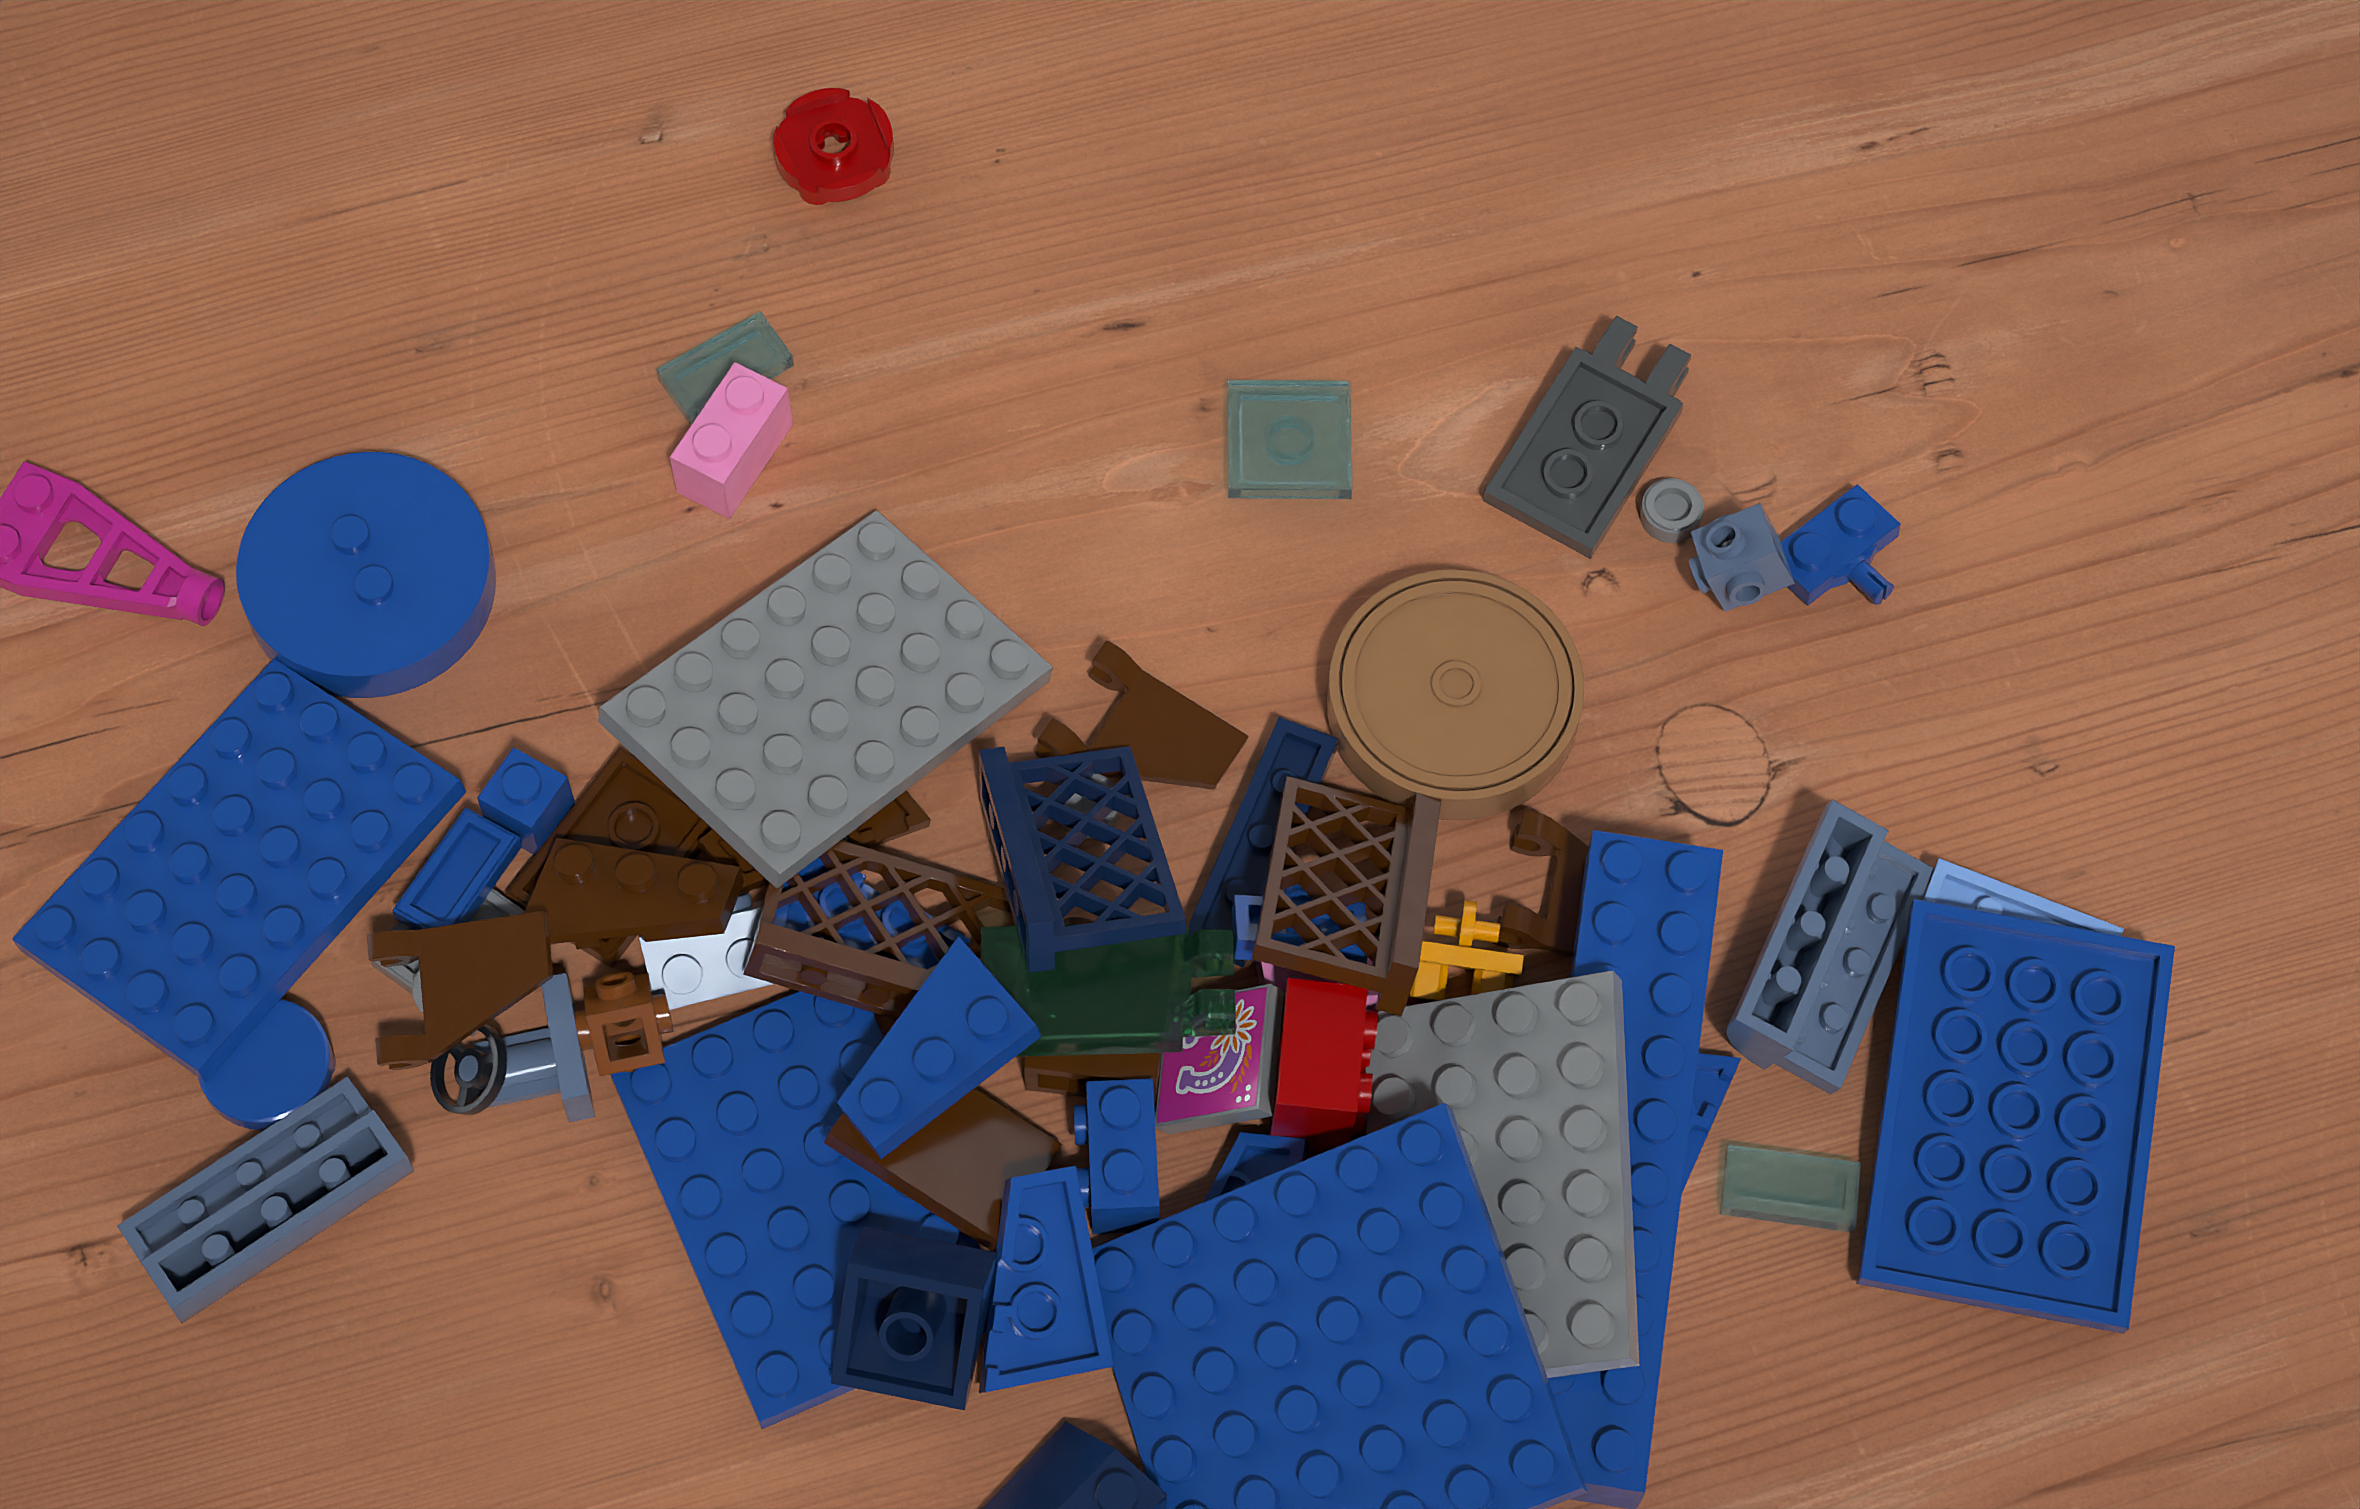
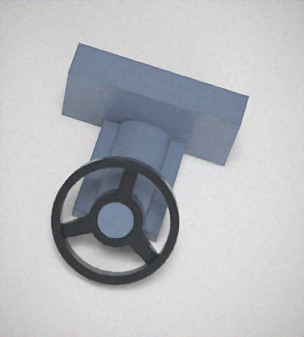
(522, 1064)

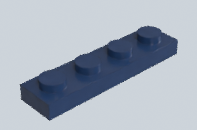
(1245, 855)

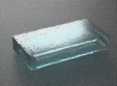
(697, 373)
(1790, 1188)

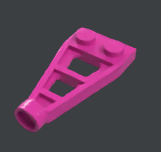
(33, 516)

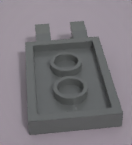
(1589, 441)

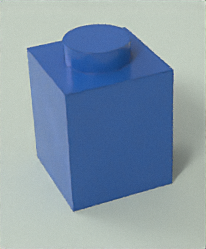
(526, 799)

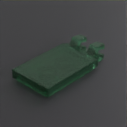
(1118, 994)

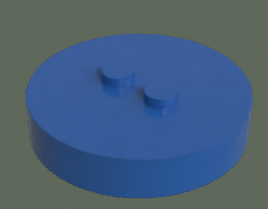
(366, 574)

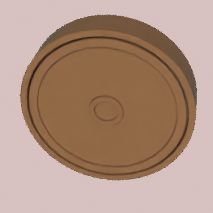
(1455, 693)

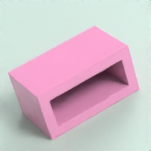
(731, 440)

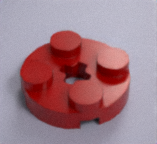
(841, 175)

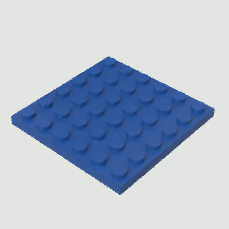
(1337, 1340)

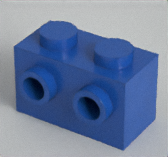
(1122, 1155)

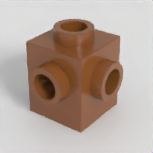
(623, 1023)

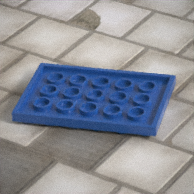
(239, 868)
(2017, 1116)
(758, 1195)

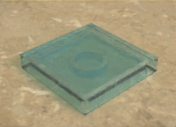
(1289, 439)

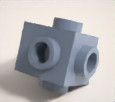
(1740, 558)

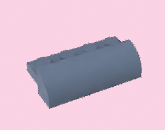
(1828, 950)
(265, 1199)

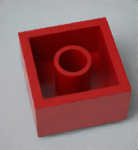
(1323, 1064)

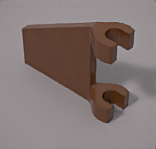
(1166, 731)
(1524, 928)
(466, 978)

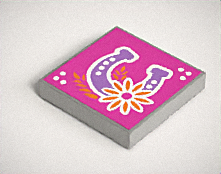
(1224, 1075)

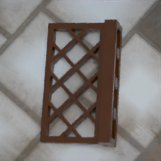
(1398, 911)
(849, 974)

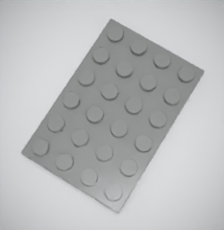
(824, 697)
(1548, 1136)

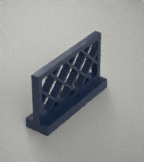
(1028, 871)

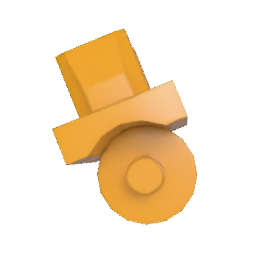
(1491, 968)

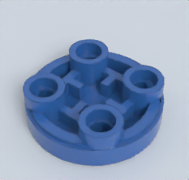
(272, 1069)

